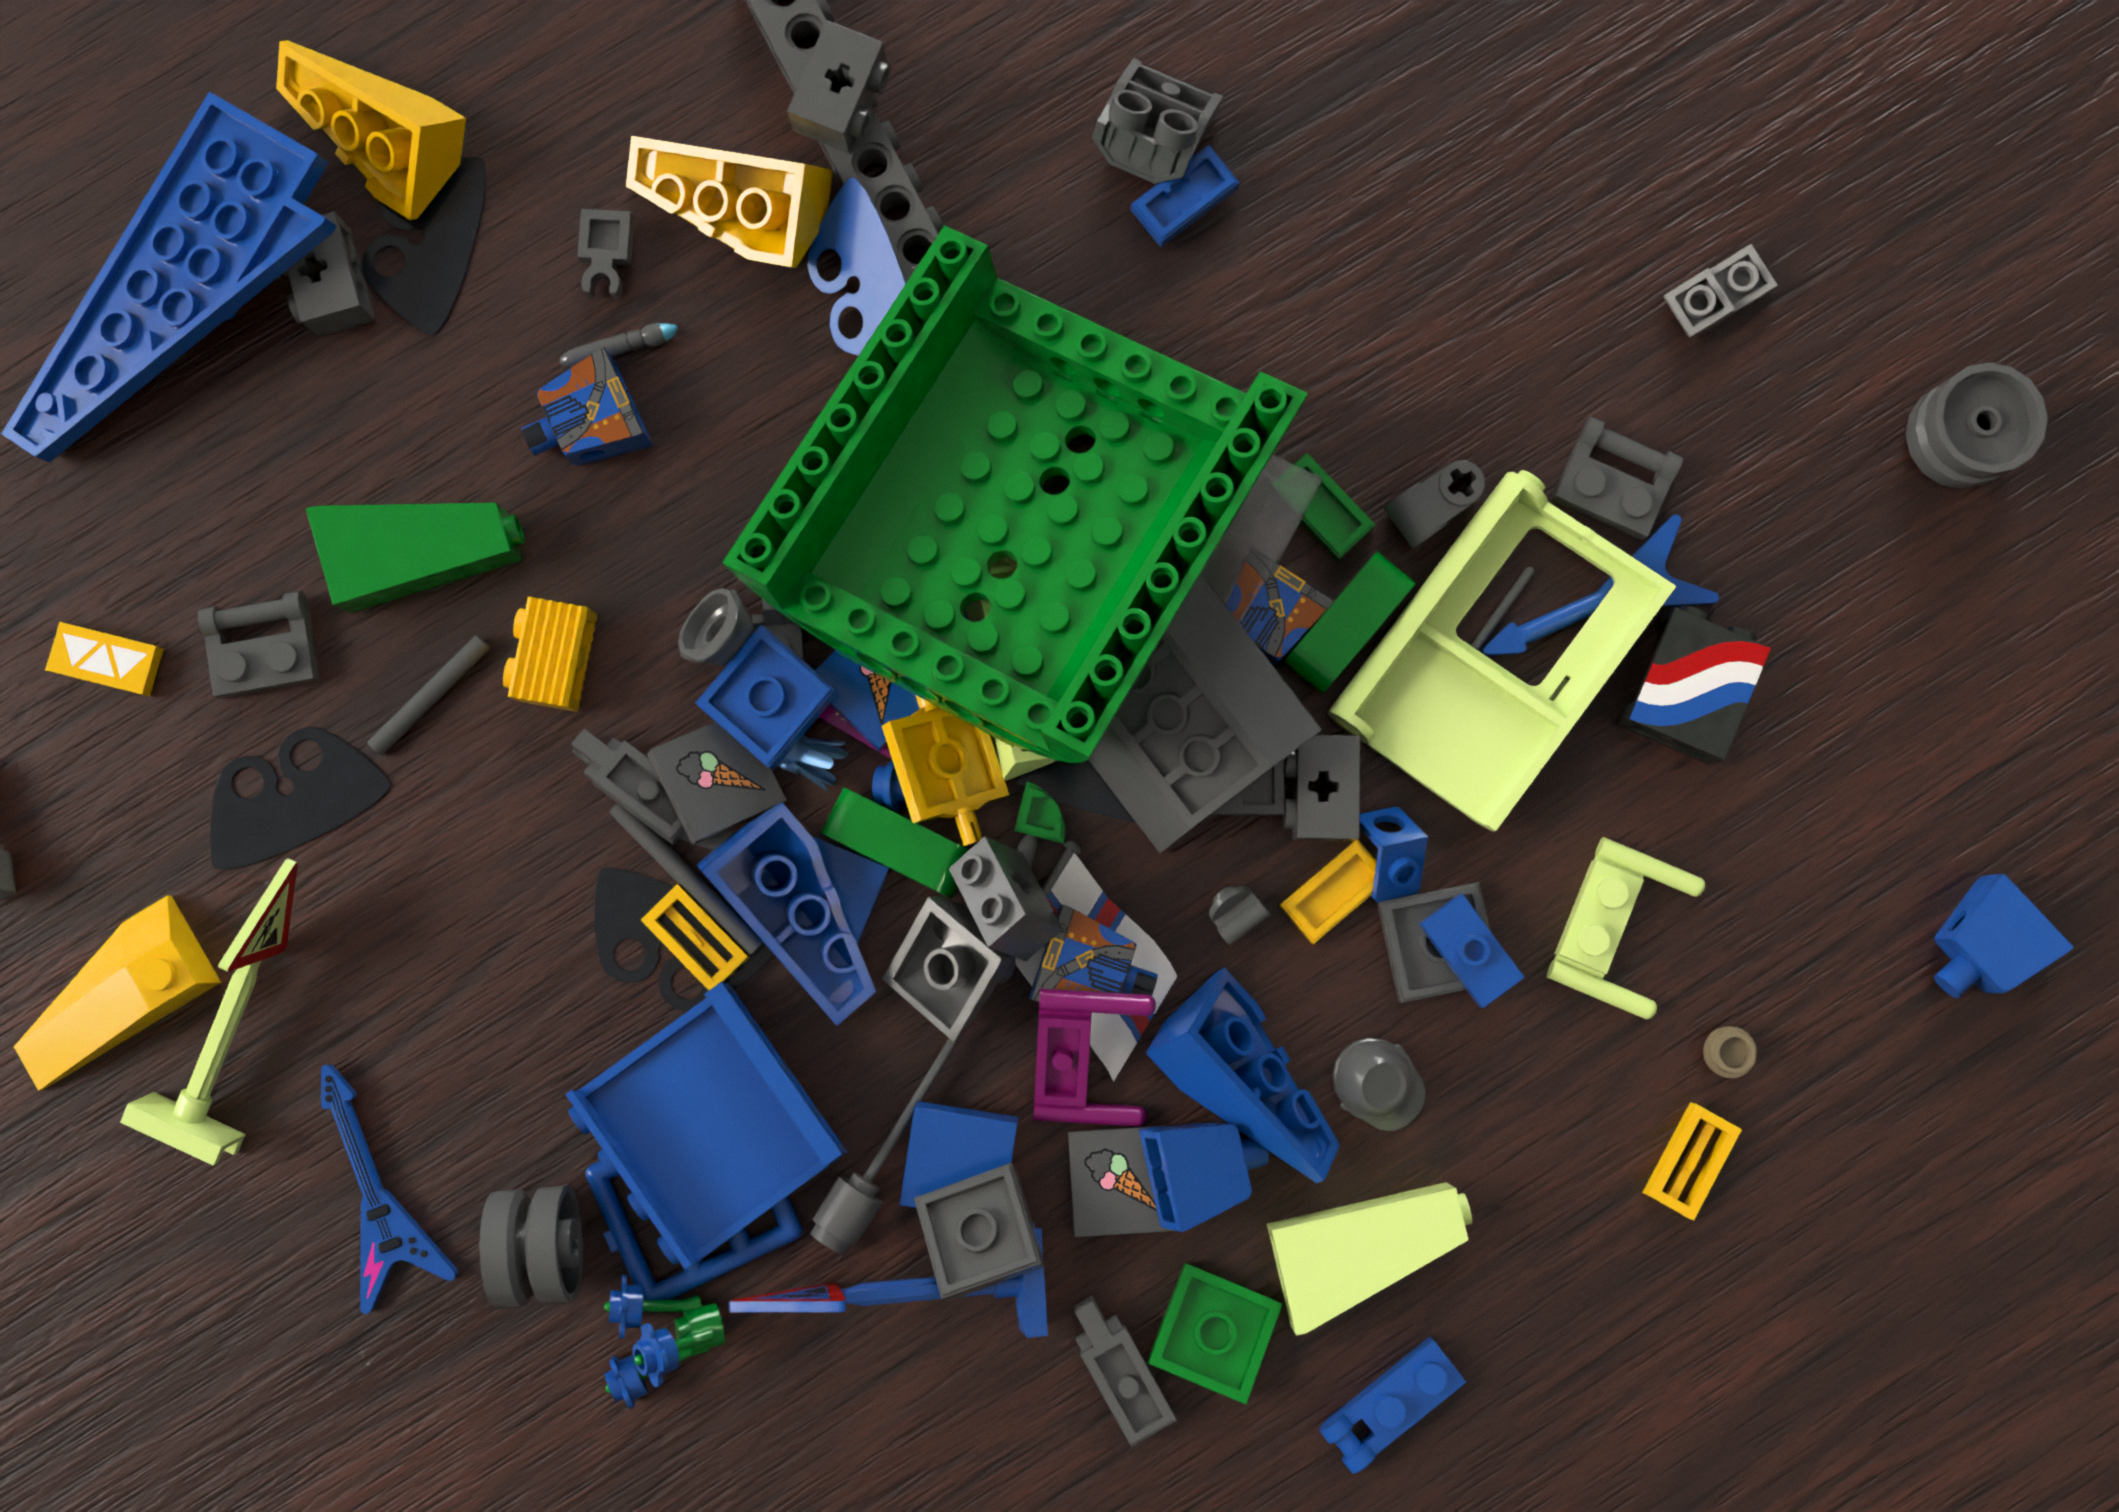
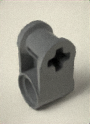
(1431, 505)

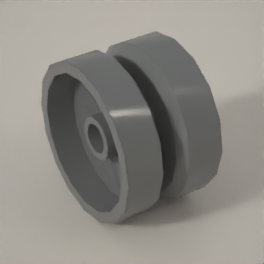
(1976, 426)
(531, 1247)

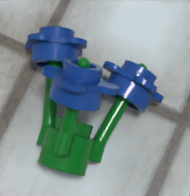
(657, 1350)

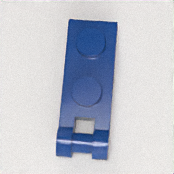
(1392, 1404)

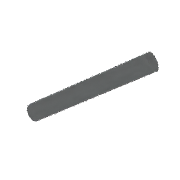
(428, 695)

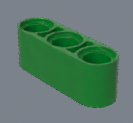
(1349, 622)
(894, 841)

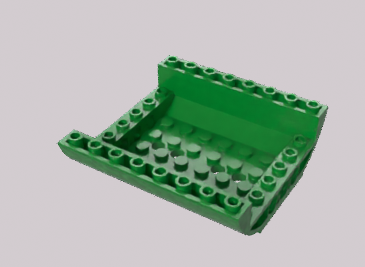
(939, 471)

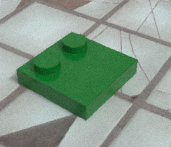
(1214, 1333)

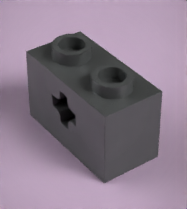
(838, 60)
(330, 284)
(1338, 813)
(1005, 899)

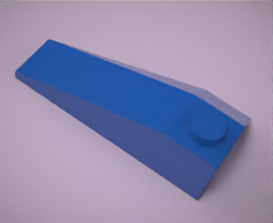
(784, 893)
(1229, 1065)

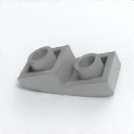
(1720, 291)

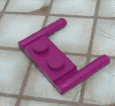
(1064, 1056)

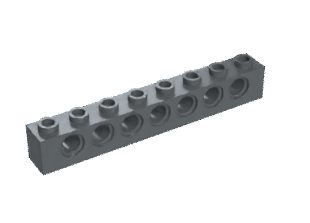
(899, 184)

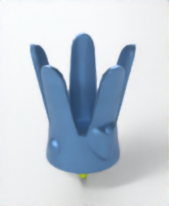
(812, 757)

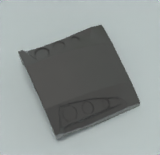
(1153, 123)

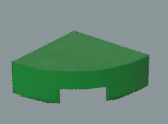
(1040, 815)

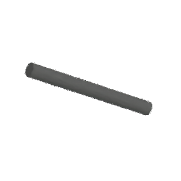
(689, 880)

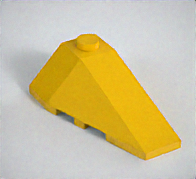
(388, 131)
(749, 202)
(127, 985)

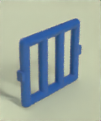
(742, 1249)

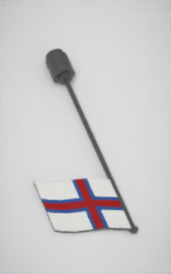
(853, 1201)

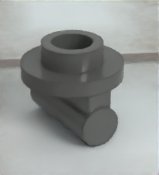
(1236, 912)

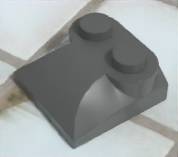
(947, 966)

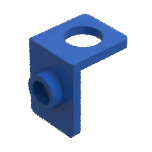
(1399, 854)

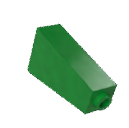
(407, 548)

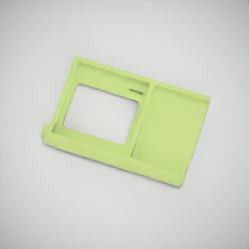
(1457, 714)

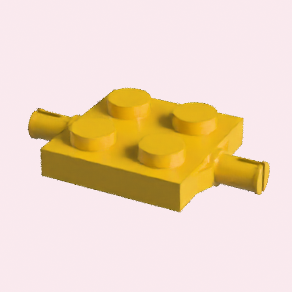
(944, 767)

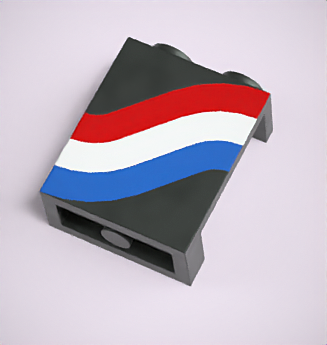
(1696, 685)

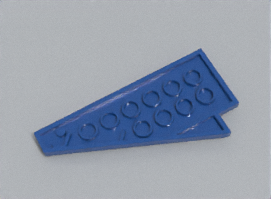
(195, 252)

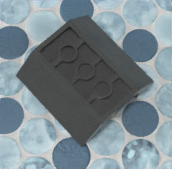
(1198, 722)

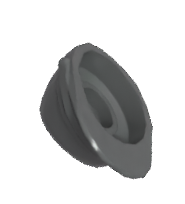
(715, 629)
(1378, 1083)

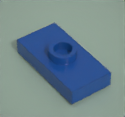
(1180, 202)
(1471, 950)

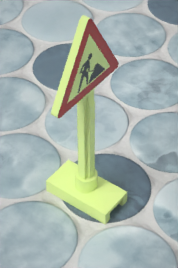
(185, 1122)

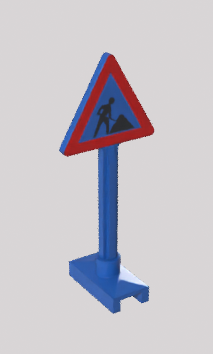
(829, 1297)

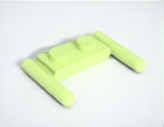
(1601, 918)

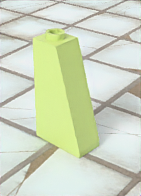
(1358, 1249)

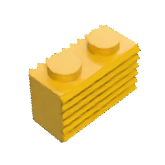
(550, 654)

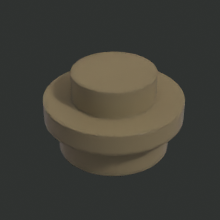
(1730, 1052)

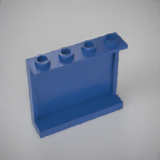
(705, 1127)

